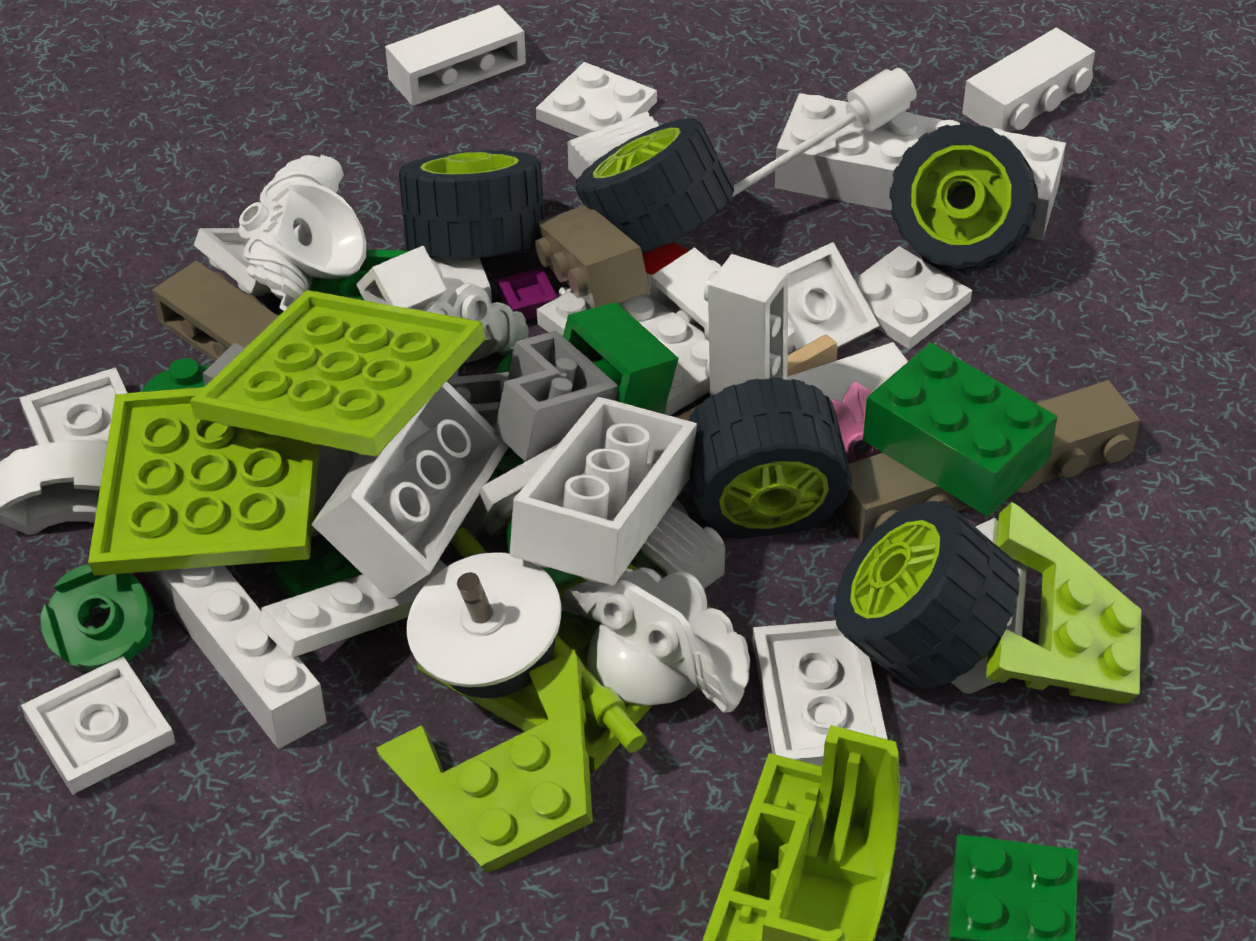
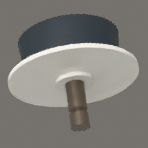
(485, 624)

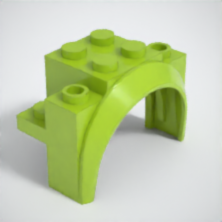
(838, 878)

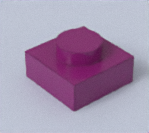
(526, 292)

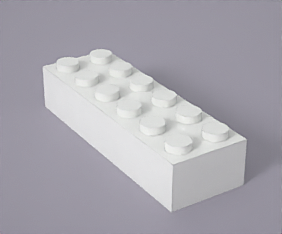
(860, 163)

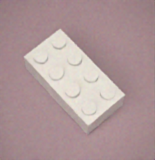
(602, 491)
(408, 502)

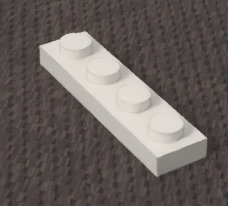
(335, 613)

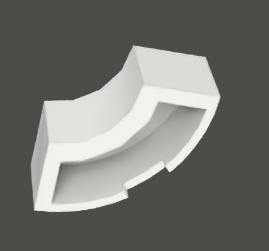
(51, 484)

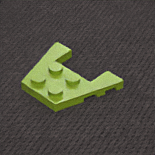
(1085, 623)
(517, 791)

